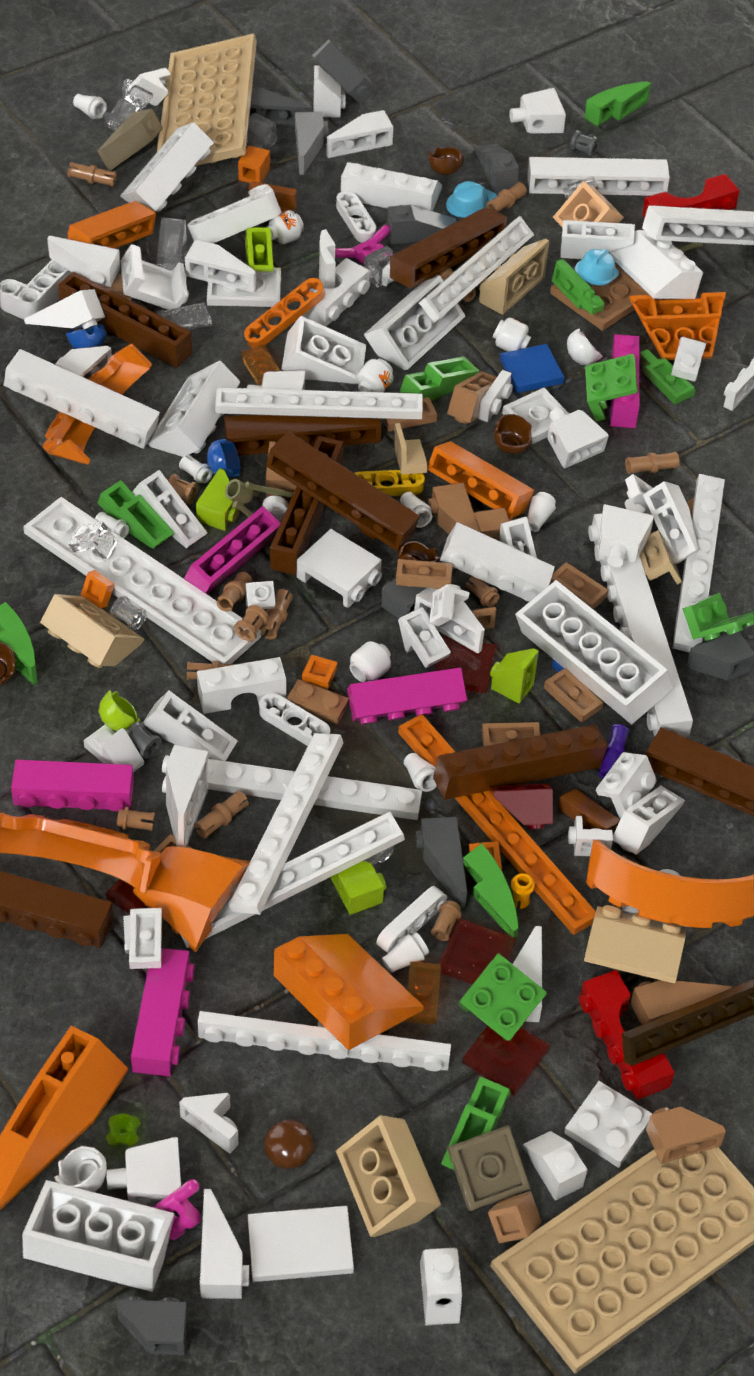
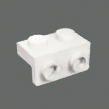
(627, 781)

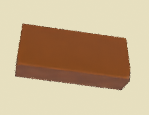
(593, 815)

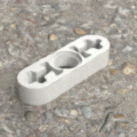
(355, 225)
(288, 710)
(411, 918)

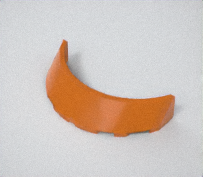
(69, 435)
(80, 845)
(670, 896)

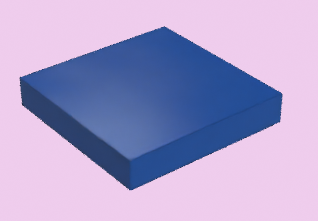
(532, 368)

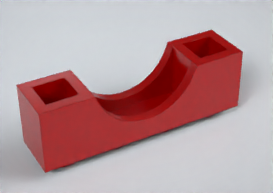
(718, 194)
(606, 1001)

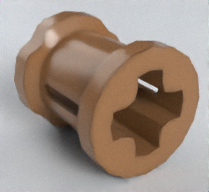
(186, 490)
(251, 623)

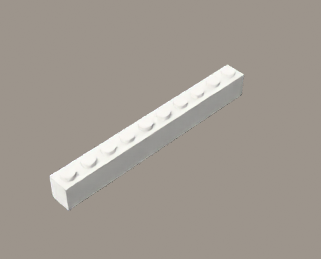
(641, 623)

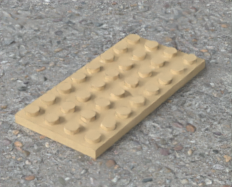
(214, 92)
(629, 1250)

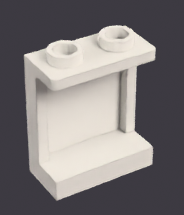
(153, 282)
(340, 566)

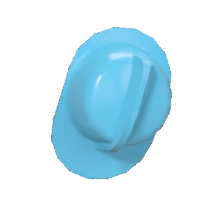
(468, 199)
(597, 267)

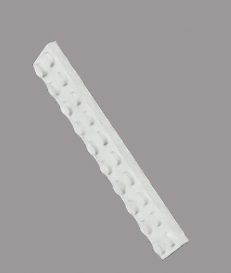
(147, 583)

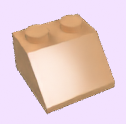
(589, 206)

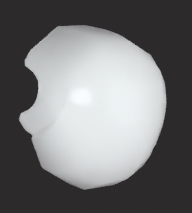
(581, 349)
(82, 1169)

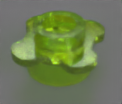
(119, 1122)

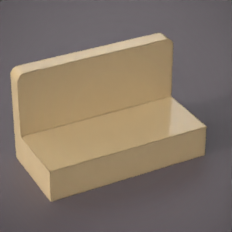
(409, 453)
(657, 559)

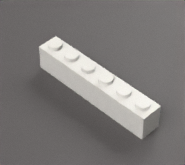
(612, 176)
(699, 225)
(81, 398)

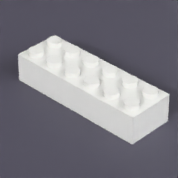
(594, 651)

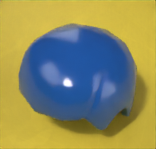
(87, 338)
(224, 456)

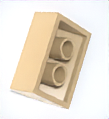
(515, 277)
(89, 630)
(635, 944)
(387, 1176)

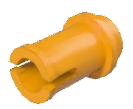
(522, 887)

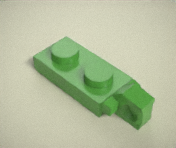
(576, 288)
(659, 373)

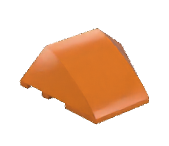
(677, 318)
(192, 890)

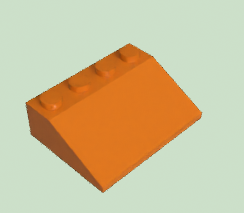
(343, 987)

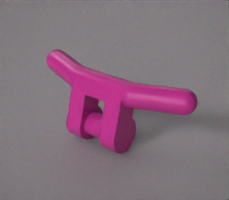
(364, 248)
(178, 1202)

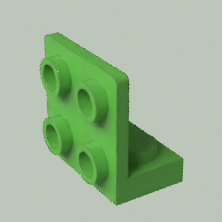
(609, 381)
(710, 618)
(502, 997)

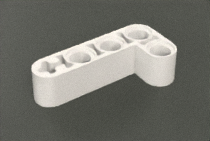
(236, 217)
(37, 295)

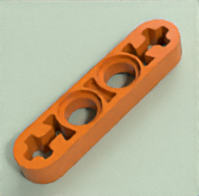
(281, 310)

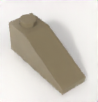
(130, 137)

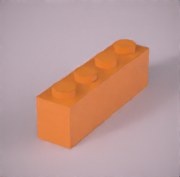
(115, 226)
(480, 479)

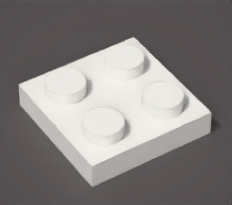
(608, 1124)

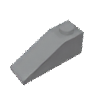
(309, 137)

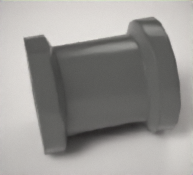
(590, 148)
(143, 740)

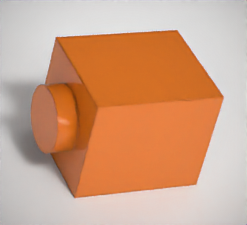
(254, 165)

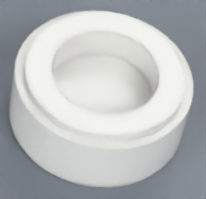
(276, 506)

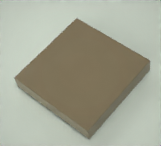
(488, 1168)

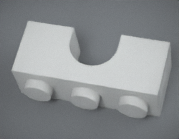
(350, 284)
(222, 684)

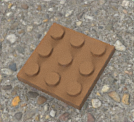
(613, 294)

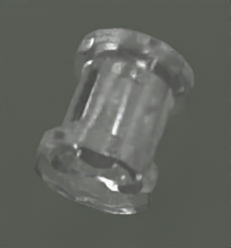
(128, 613)

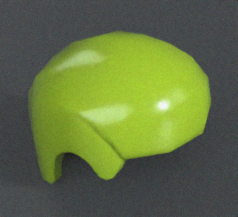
(117, 712)

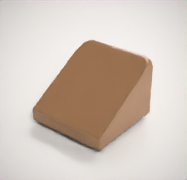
(486, 617)

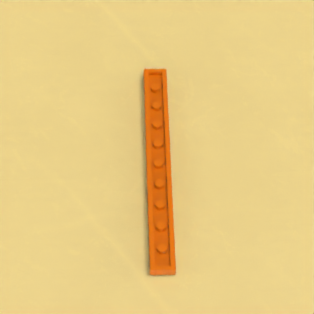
(512, 838)

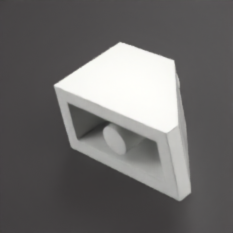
(327, 94)
(85, 360)
(556, 1164)

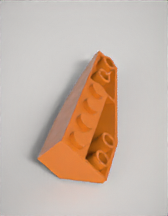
(57, 1108)

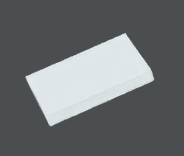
(266, 293)
(300, 1243)

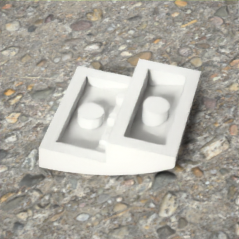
(327, 260)

